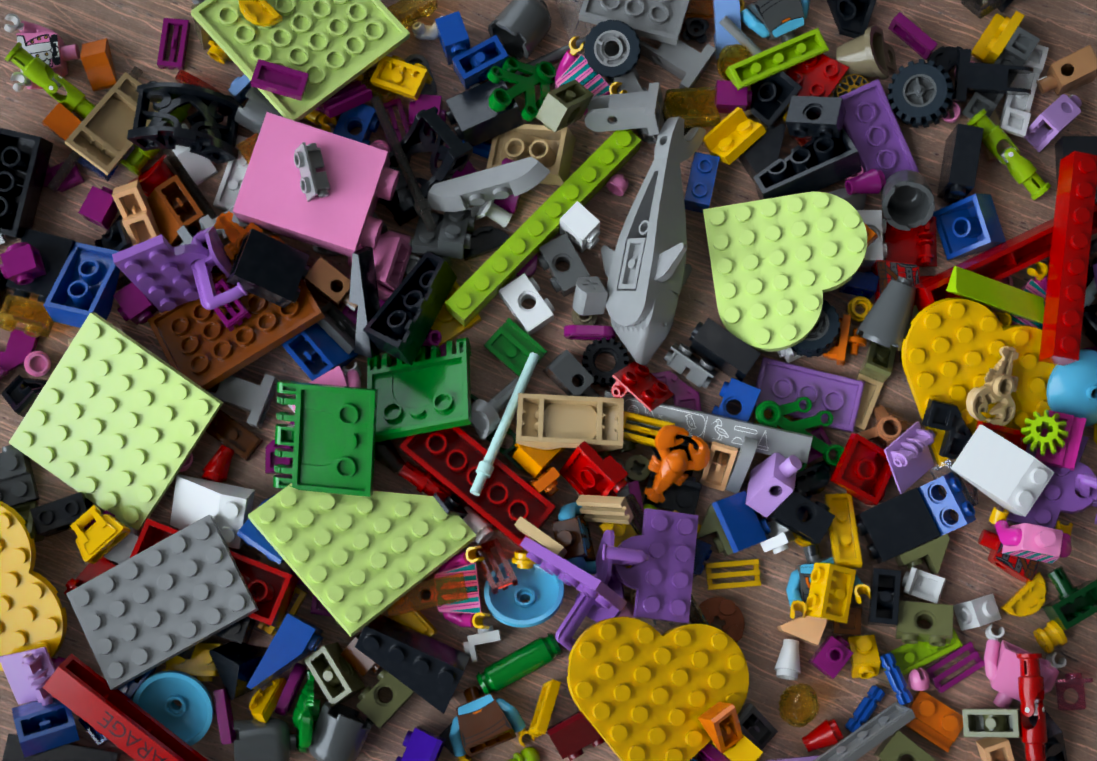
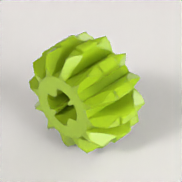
(1054, 436)

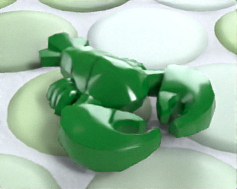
(305, 713)

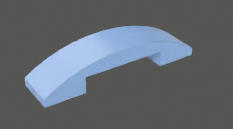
(722, 37)

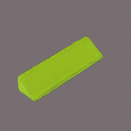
(777, 59)
(996, 295)

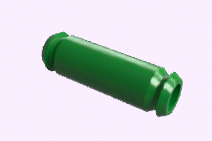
(519, 664)

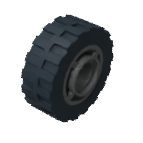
(822, 338)

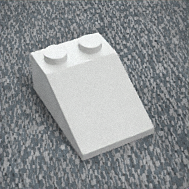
(1002, 471)
(225, 502)

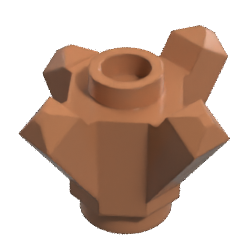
(886, 427)

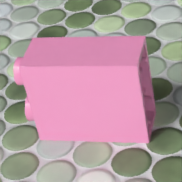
(337, 222)

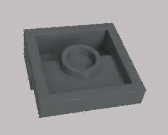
(449, 238)
(16, 477)

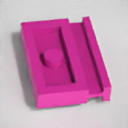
(1066, 456)

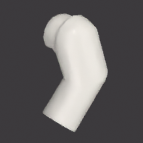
(425, 32)

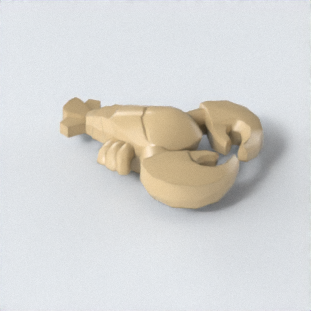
(996, 389)

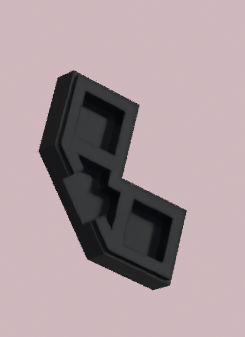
(947, 418)

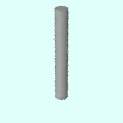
(740, 36)

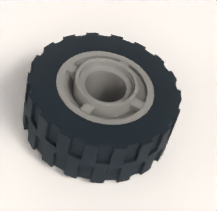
(596, 45)

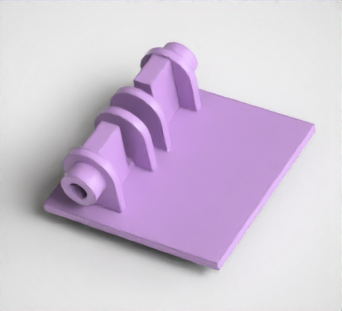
(910, 456)
(28, 673)

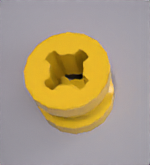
(1050, 636)

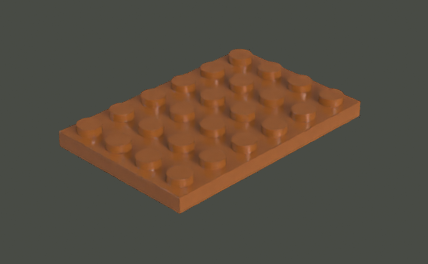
(208, 352)

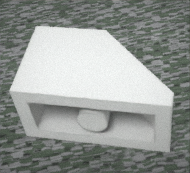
(196, 165)

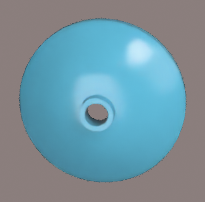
(1071, 387)
(534, 584)
(186, 721)

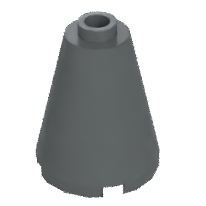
(890, 315)

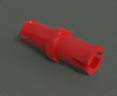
(421, 481)

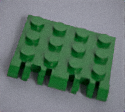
(422, 396)
(330, 438)

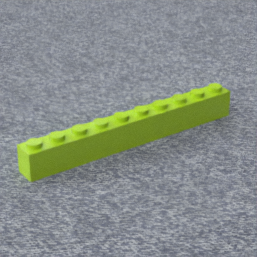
(541, 226)

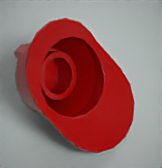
(154, 176)

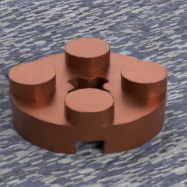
(726, 611)

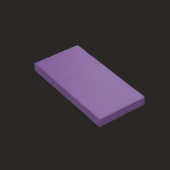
(876, 130)
(827, 392)

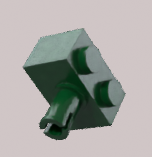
(1073, 602)

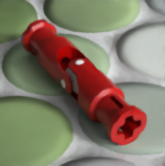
(1032, 696)

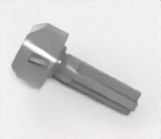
(485, 414)

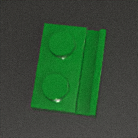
(513, 346)

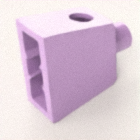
(1057, 116)
(772, 482)

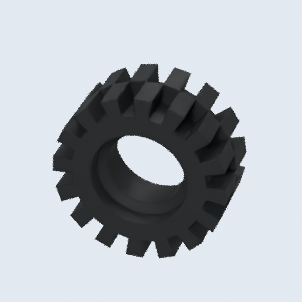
(598, 348)

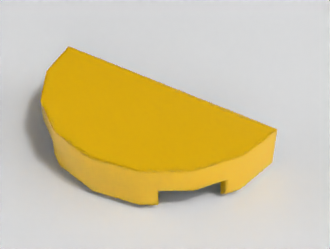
(259, 12)
(1028, 598)
(265, 701)

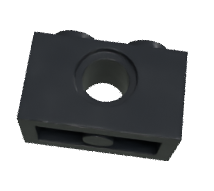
(804, 109)
(59, 514)
(816, 523)
(884, 597)

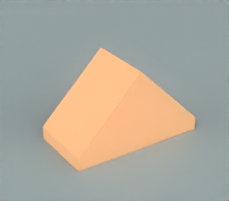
(719, 467)
(805, 629)

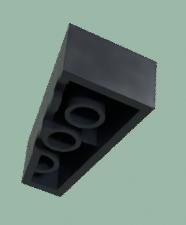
(809, 167)
(22, 176)
(412, 309)
(414, 659)

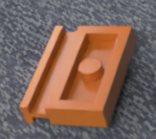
(935, 721)

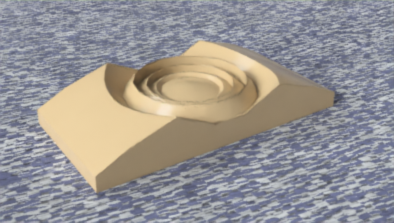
(104, 131)
(568, 421)

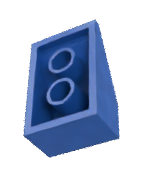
(83, 285)
(290, 645)

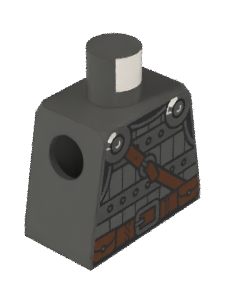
(562, 371)

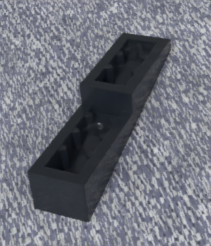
(364, 294)
(66, 752)

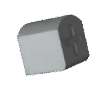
(589, 296)

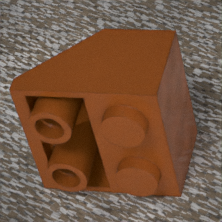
(173, 208)

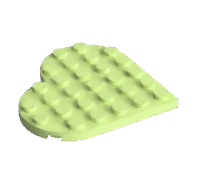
(777, 262)

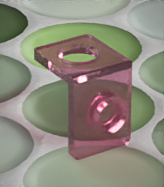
(1073, 681)

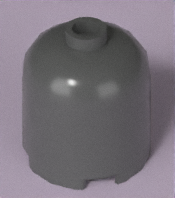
(521, 26)
(254, 111)
(907, 200)
(339, 734)
(263, 740)

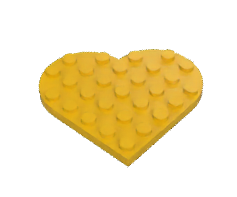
(955, 347)
(28, 602)
(652, 687)

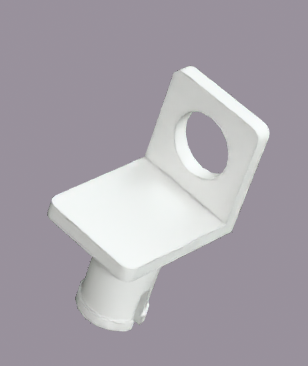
(492, 211)

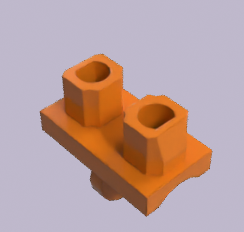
(838, 352)

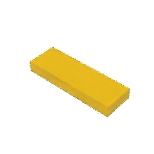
(844, 531)

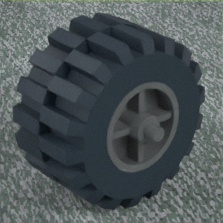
(921, 93)

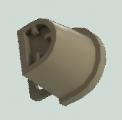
(867, 55)

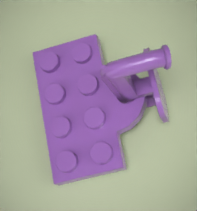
(178, 273)
(1062, 493)
(660, 564)
(594, 597)

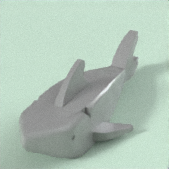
(651, 249)

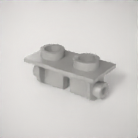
(308, 159)
(698, 368)

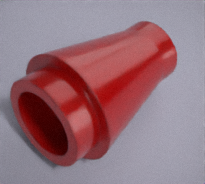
(219, 465)
(823, 736)

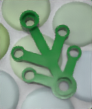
(542, 74)
(799, 425)

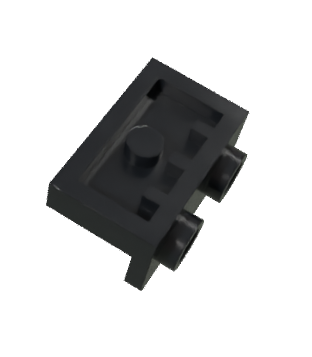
(678, 498)

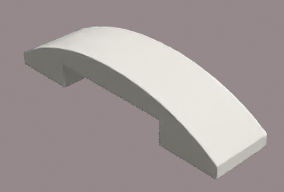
(1017, 108)

